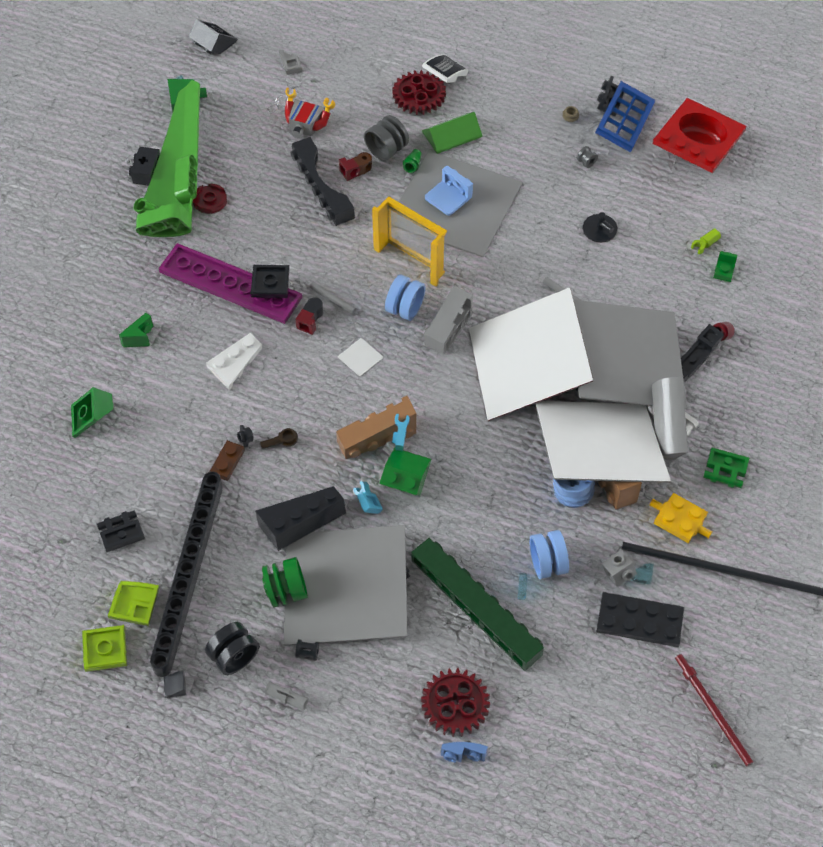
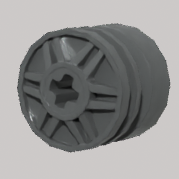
(386, 138)

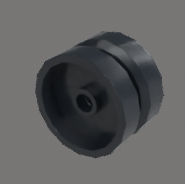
(232, 648)

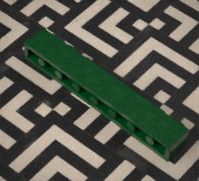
(477, 604)

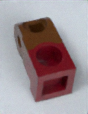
(355, 166)

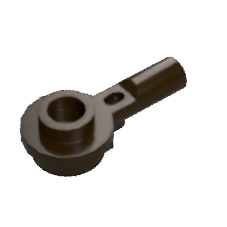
(287, 437)

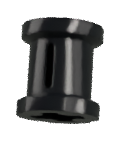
(314, 647)

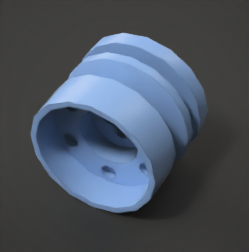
(573, 492)

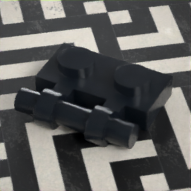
(123, 534)

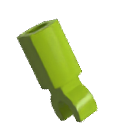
(706, 240)

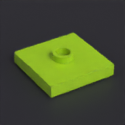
(104, 648)

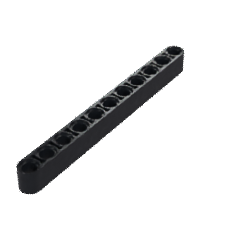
(189, 579)

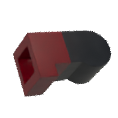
(309, 314)

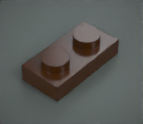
(228, 459)

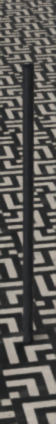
(722, 568)

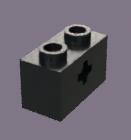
(144, 165)

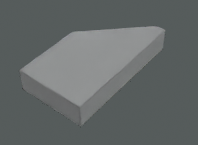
(290, 62)

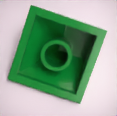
(90, 409)

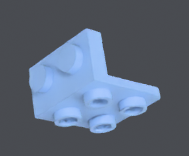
(450, 192)

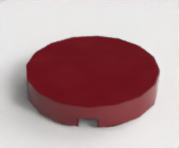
(210, 199)

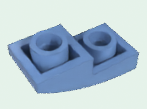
(456, 750)

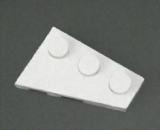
(232, 361)

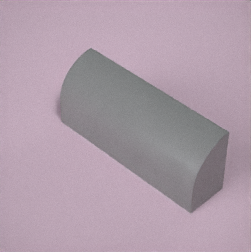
(670, 417)

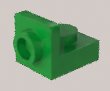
(725, 266)

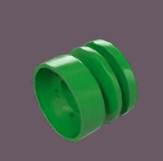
(284, 582)

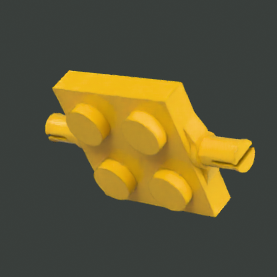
(680, 518)

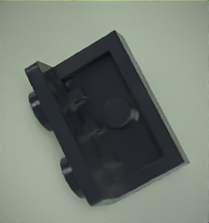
(605, 97)

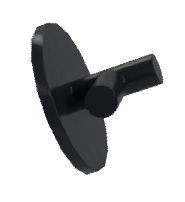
(600, 227)

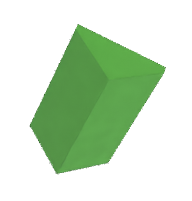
(453, 132)

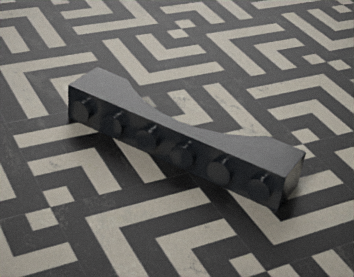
(337, 205)

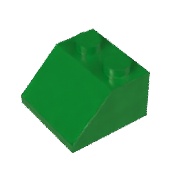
(405, 471)

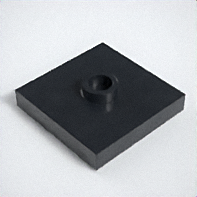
(270, 281)

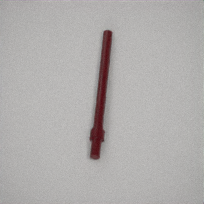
(691, 675)

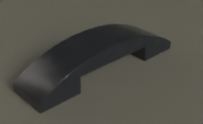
(700, 351)

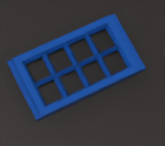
(614, 137)

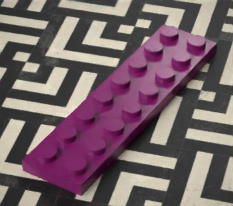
(225, 282)

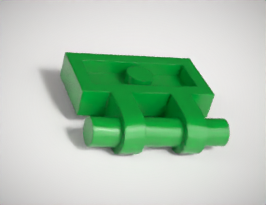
(726, 462)

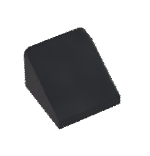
(175, 684)

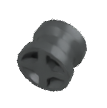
(587, 157)

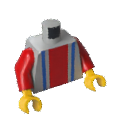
(306, 117)

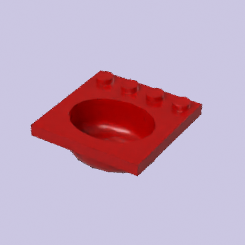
(699, 135)

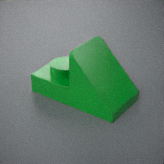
(136, 333)

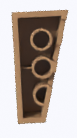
(376, 429)
(621, 492)

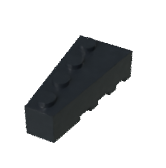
(300, 516)

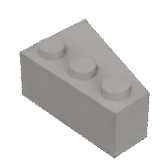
(449, 320)

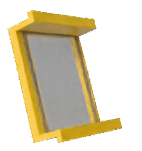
(411, 234)

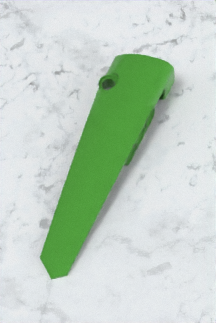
(169, 197)

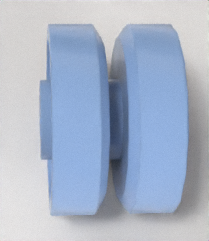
(405, 297)
(549, 554)

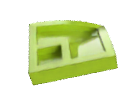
(134, 602)

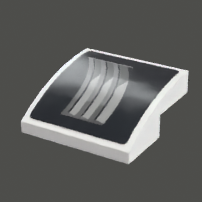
(445, 68)

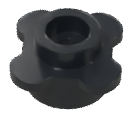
(245, 435)

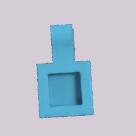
(399, 437)
(368, 500)

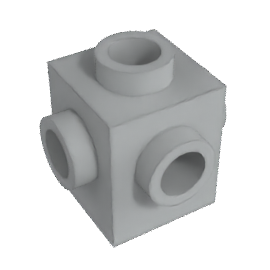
(620, 568)

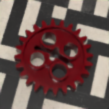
(419, 92)
(459, 720)

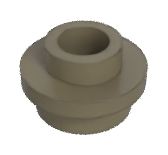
(570, 114)

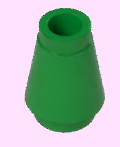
(412, 161)

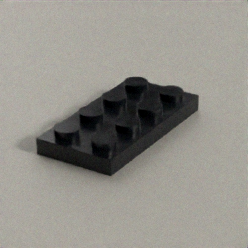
(640, 619)

